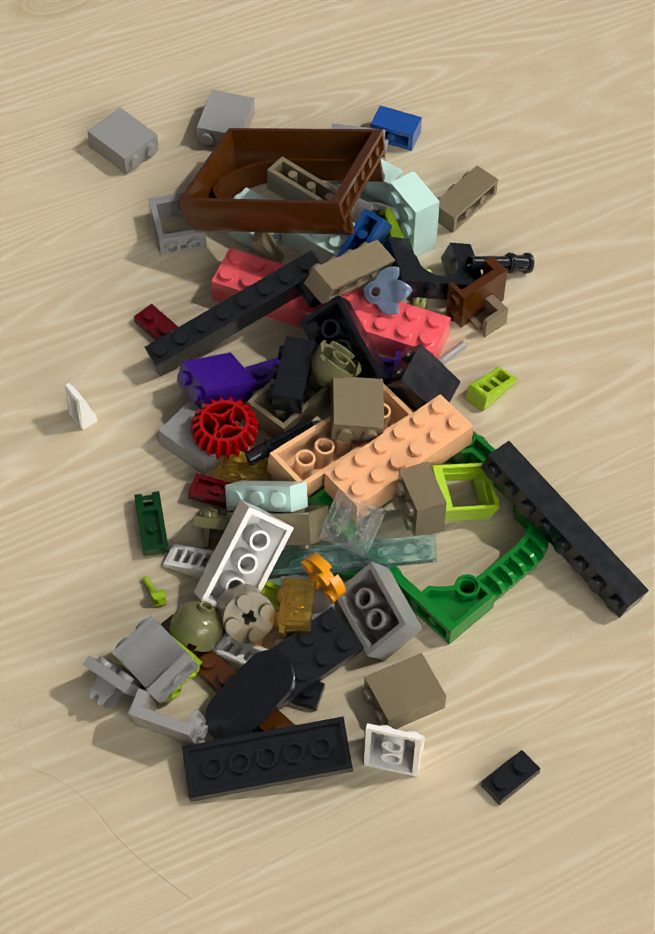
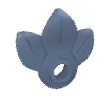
(390, 288)

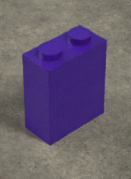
(214, 378)

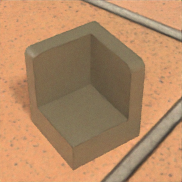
(492, 317)

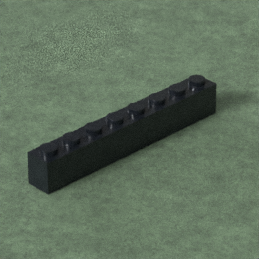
(230, 315)
(564, 529)

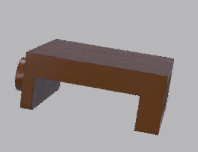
(470, 301)

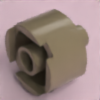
(258, 610)

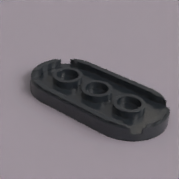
(251, 695)

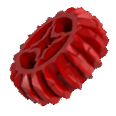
(227, 435)

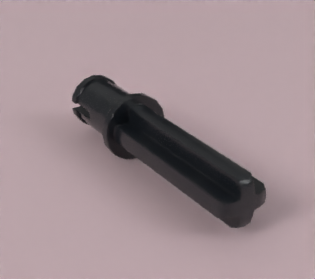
(263, 450)

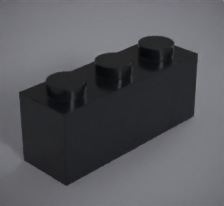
(292, 375)

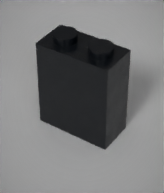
(421, 378)

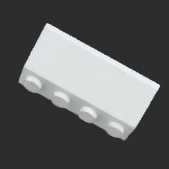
(244, 552)

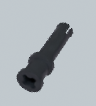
(509, 261)

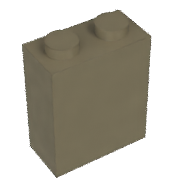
(356, 409)
(404, 692)

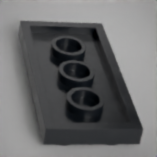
(318, 651)

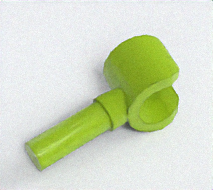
(158, 597)

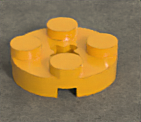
(319, 570)

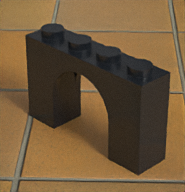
(424, 282)

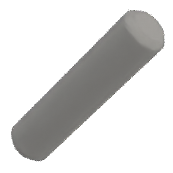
(452, 352)

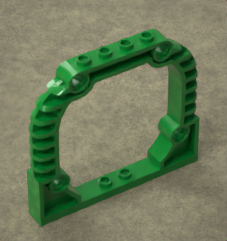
(447, 607)

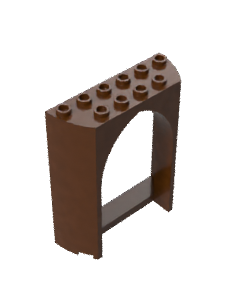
(243, 162)

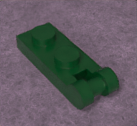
(151, 524)

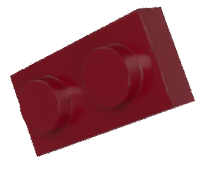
(154, 322)
(208, 490)

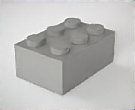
(378, 611)

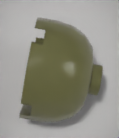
(332, 362)
(197, 624)

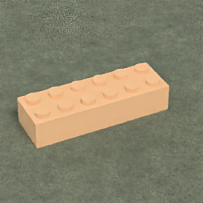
(428, 434)
(315, 452)

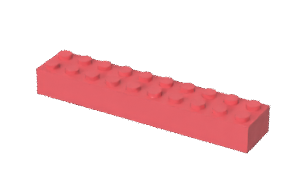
(386, 331)

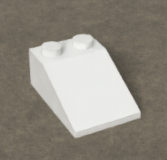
(393, 749)

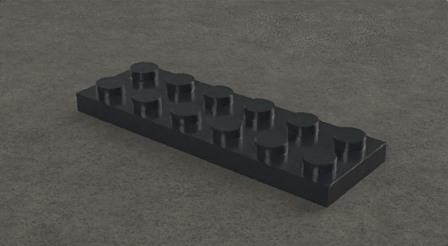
(267, 759)

